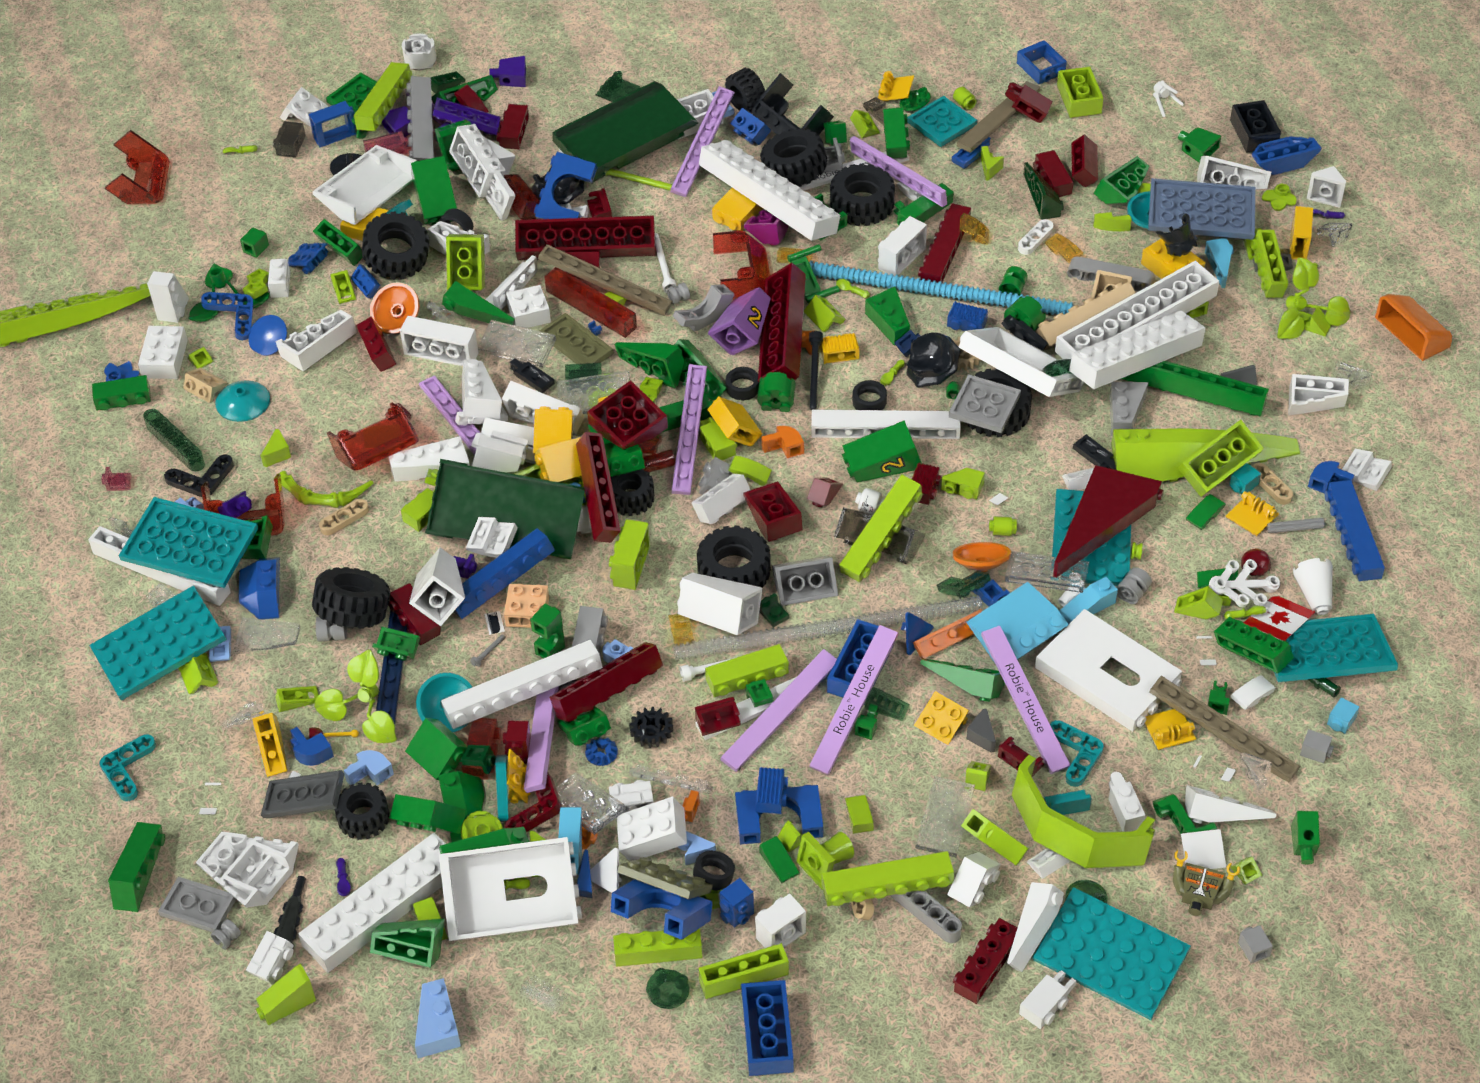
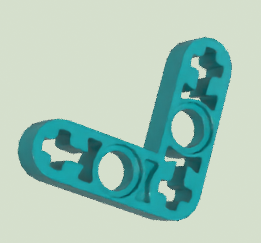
(1084, 751)
(118, 767)
(501, 785)

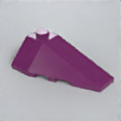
(767, 228)

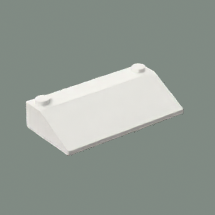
(365, 184)

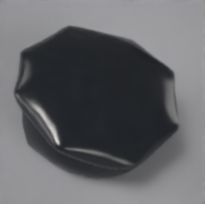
(565, 190)
(932, 359)

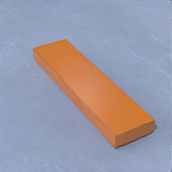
(944, 637)

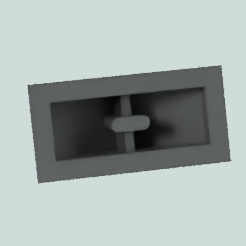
(981, 732)

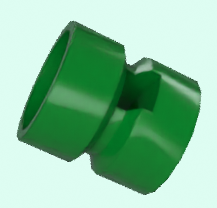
(1013, 280)

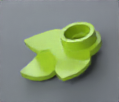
(1279, 197)

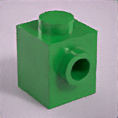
(836, 130)
(254, 242)

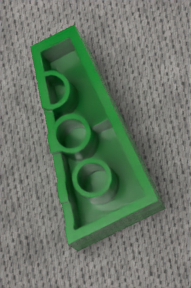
(135, 866)

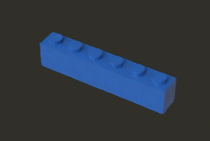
(1354, 531)
(503, 571)

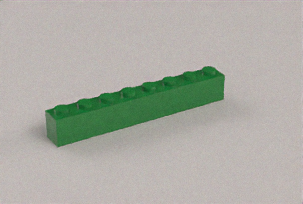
(1204, 386)

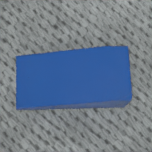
(584, 877)

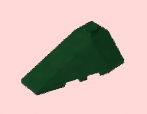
(1043, 195)

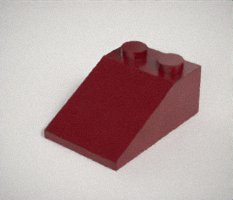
(774, 511)

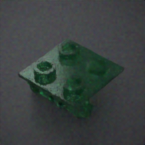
(616, 87)

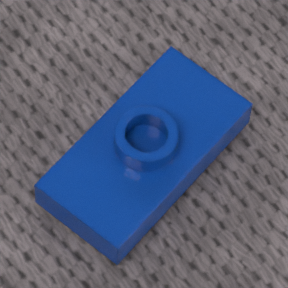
(365, 281)

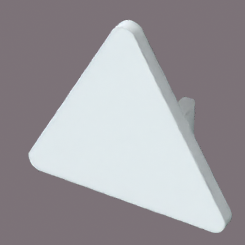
(606, 870)

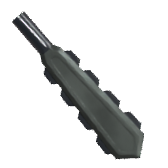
(290, 918)

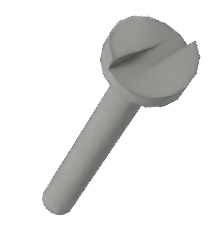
(476, 661)

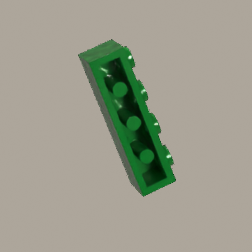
(1254, 644)

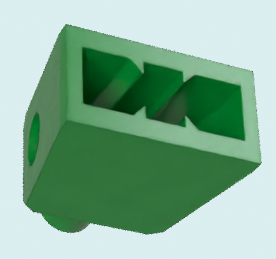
(1199, 143)
(1306, 835)

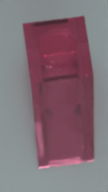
(393, 142)

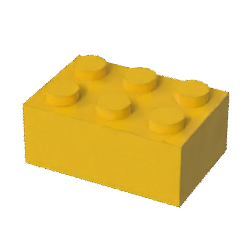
(1163, 264)

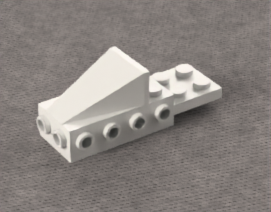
(484, 167)

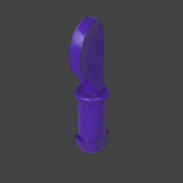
(1329, 214)
(343, 885)

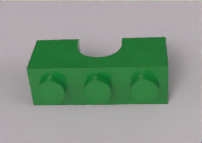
(548, 624)

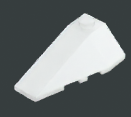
(1230, 173)
(1037, 916)

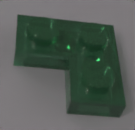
(962, 587)

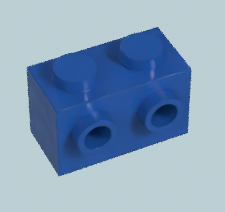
(750, 126)
(736, 903)

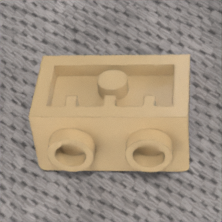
(203, 384)

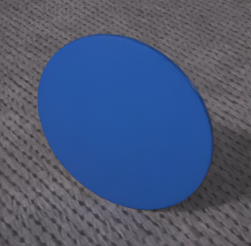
(265, 334)

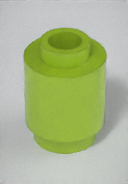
(964, 98)
(1003, 526)

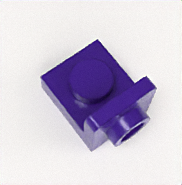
(466, 566)

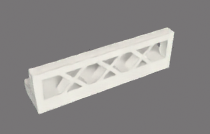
(513, 282)

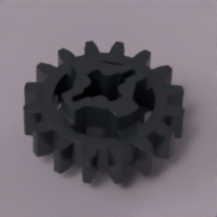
(650, 727)

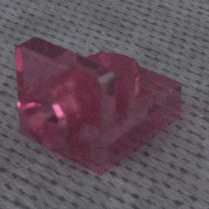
(116, 481)

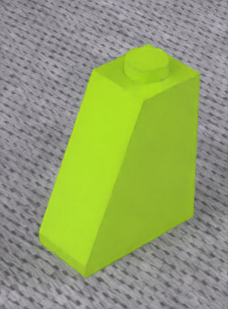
(286, 996)

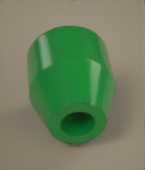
(952, 388)

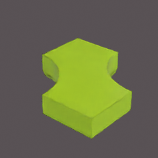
(257, 283)

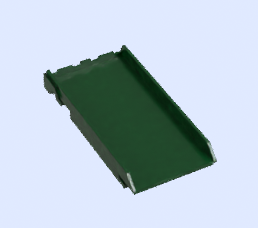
(625, 128)
(531, 503)

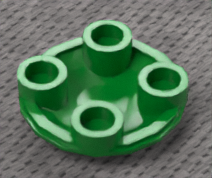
(916, 99)

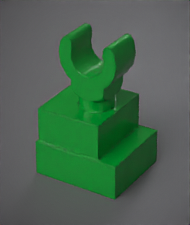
(1217, 698)
(867, 725)

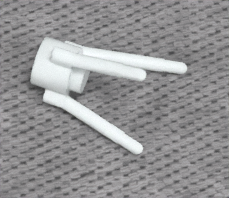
(1163, 90)

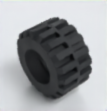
(746, 88)
(635, 500)
(366, 823)

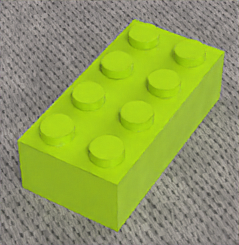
(1220, 458)

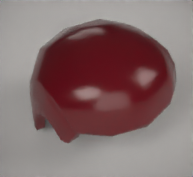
(1261, 558)

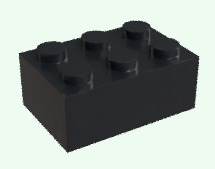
(1254, 124)

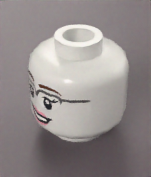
(869, 501)

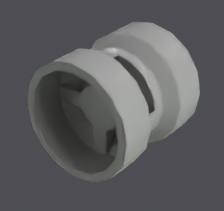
(678, 293)
(226, 934)

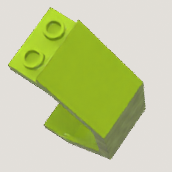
(1072, 839)

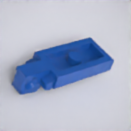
(964, 158)

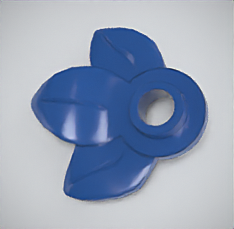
(120, 372)

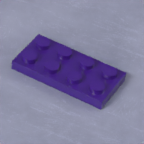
(455, 112)

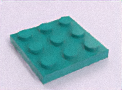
(942, 121)

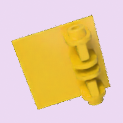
(894, 88)
(1252, 513)
(942, 718)
(1169, 729)
(516, 778)

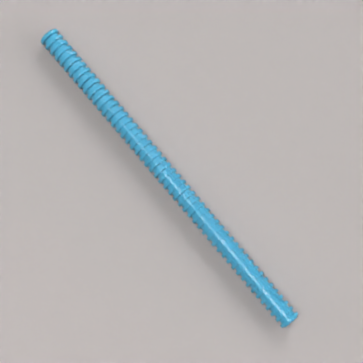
(932, 288)

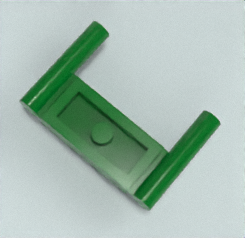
(811, 285)

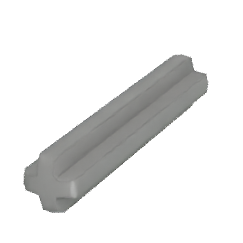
(1295, 525)

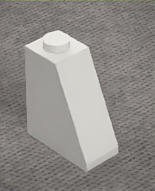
(498, 455)

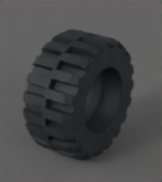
(795, 155)
(862, 179)
(400, 227)
(1022, 409)
(735, 542)
(350, 597)

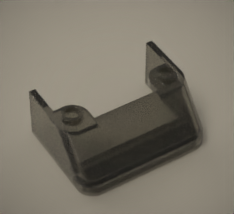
(903, 544)

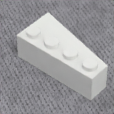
(415, 462)

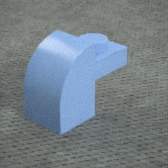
(371, 764)

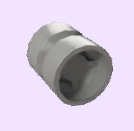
(1134, 585)
(326, 631)

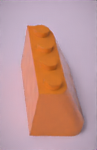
(1413, 325)

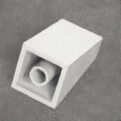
(438, 587)
(719, 602)

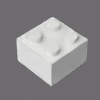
(528, 307)
(781, 922)

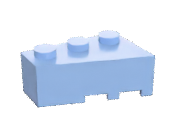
(436, 1022)

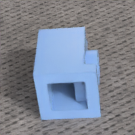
(614, 650)

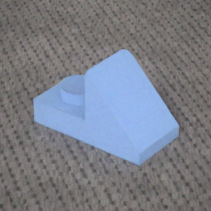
(695, 846)

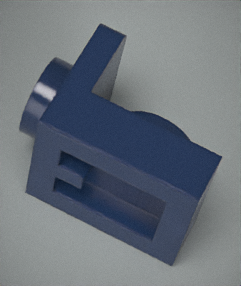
(904, 342)

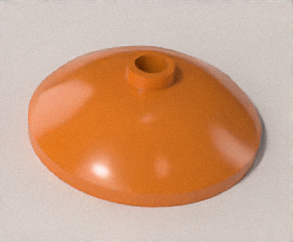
(388, 304)
(981, 555)

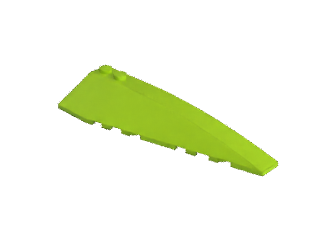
(25, 322)
(1161, 451)

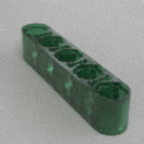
(174, 440)

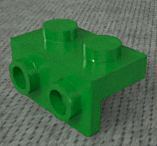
(396, 643)

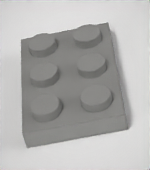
(197, 905)

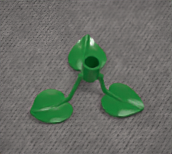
(218, 277)

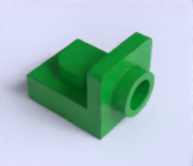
(759, 693)

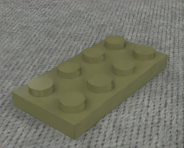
(577, 341)
(664, 878)

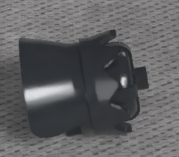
(1180, 240)

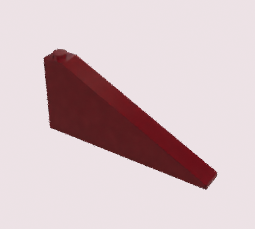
(1106, 508)

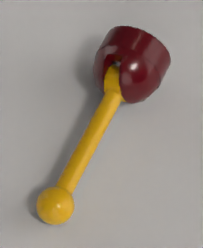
(313, 731)

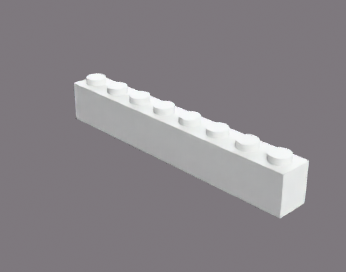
(865, 422)
(110, 544)
(521, 684)

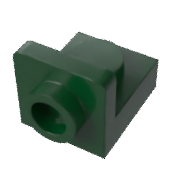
(772, 610)
(479, 756)

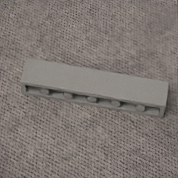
(420, 118)

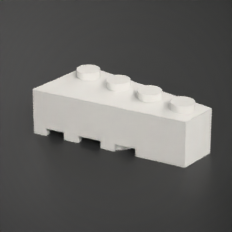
(317, 340)
(478, 392)
(523, 401)

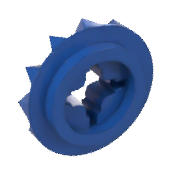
(600, 758)

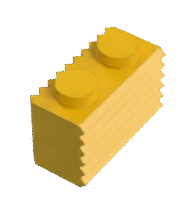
(839, 348)

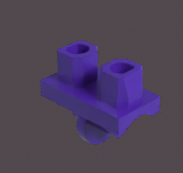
(236, 505)

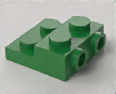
(585, 726)

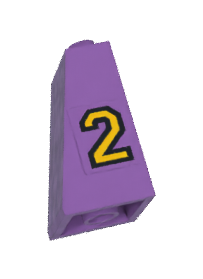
(741, 322)

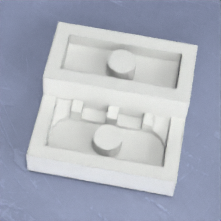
(1367, 469)
(491, 537)

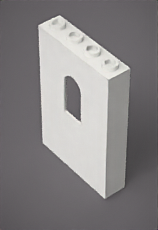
(1018, 360)
(1076, 663)
(477, 894)

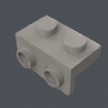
(835, 156)
(715, 472)

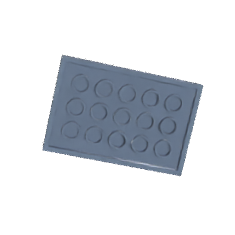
(1212, 208)

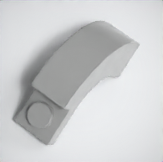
(708, 311)

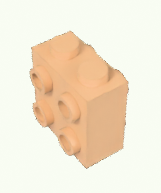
(523, 603)

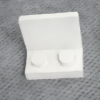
(302, 105)

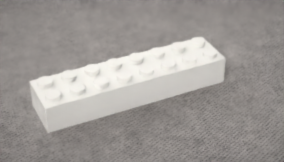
(1137, 349)
(378, 901)

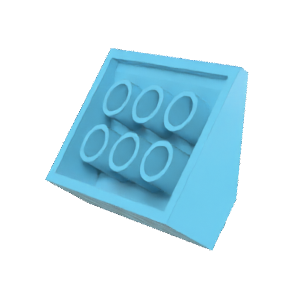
(1024, 618)

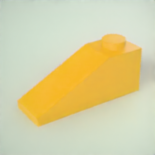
(270, 743)

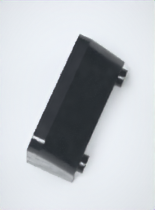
(772, 107)

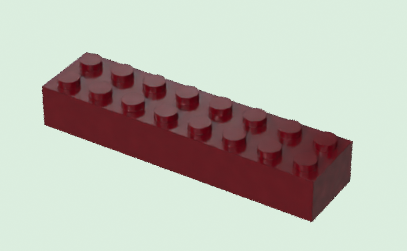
(608, 235)
(783, 323)

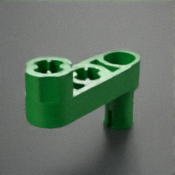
(1171, 806)

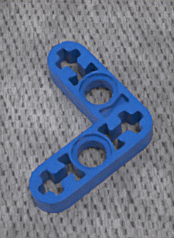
(240, 309)

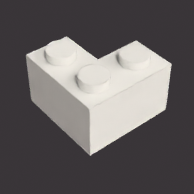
(972, 877)

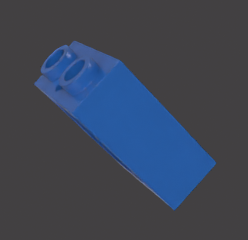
(1041, 49)
(329, 113)

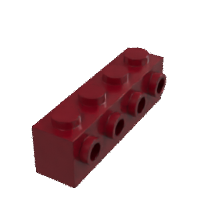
(986, 961)

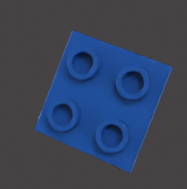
(309, 256)

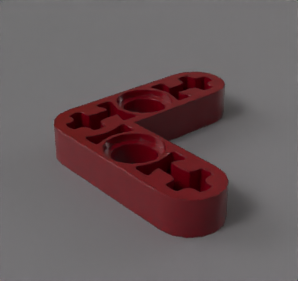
(544, 804)

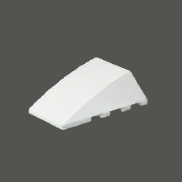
(249, 866)

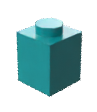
(1245, 479)

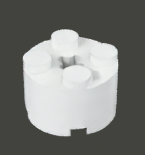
(419, 51)

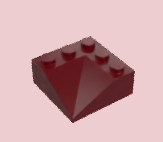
(627, 417)

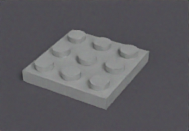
(984, 403)

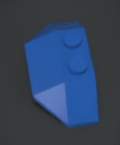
(1286, 154)
(261, 588)

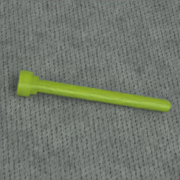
(639, 179)

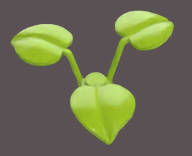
(1306, 276)
(362, 670)

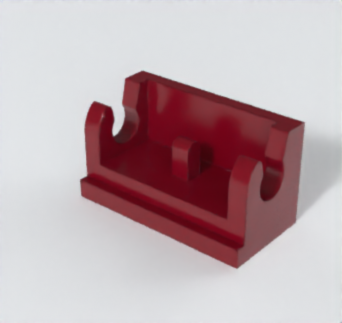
(600, 205)
(717, 716)
(1015, 755)

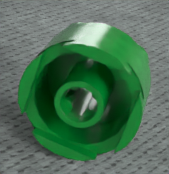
(1027, 310)
(776, 392)

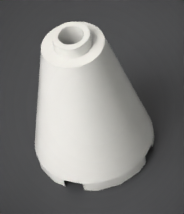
(1316, 581)

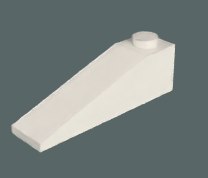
(1206, 806)

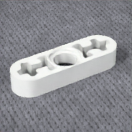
(1035, 231)

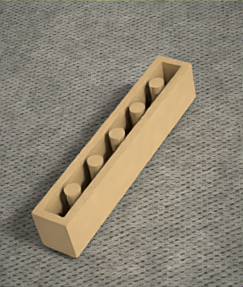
(1077, 315)

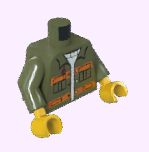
(1201, 885)

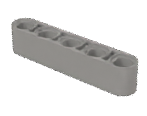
(1086, 270)
(927, 910)

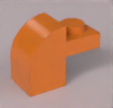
(785, 438)

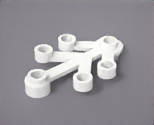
(1221, 586)

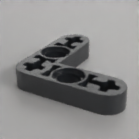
(194, 489)

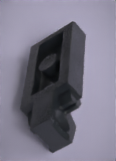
(1024, 332)
(531, 375)
(1094, 452)

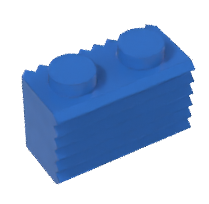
(966, 317)
(770, 790)

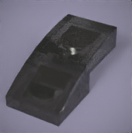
(875, 108)

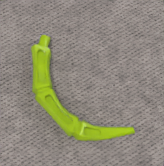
(309, 497)

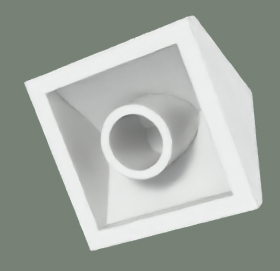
(1327, 187)

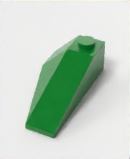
(468, 304)
(654, 358)

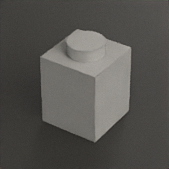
(1317, 746)
(1255, 944)

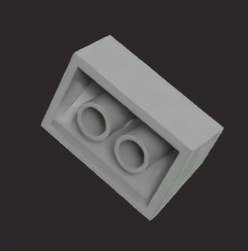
(805, 580)

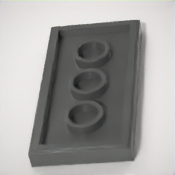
(302, 794)

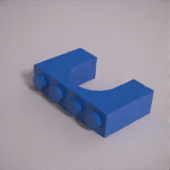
(562, 167)
(801, 799)
(684, 913)

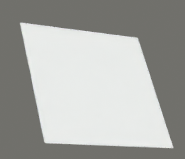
(1204, 849)

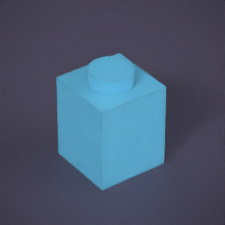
(1343, 715)

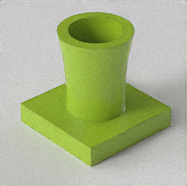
(820, 858)

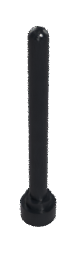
(815, 340)

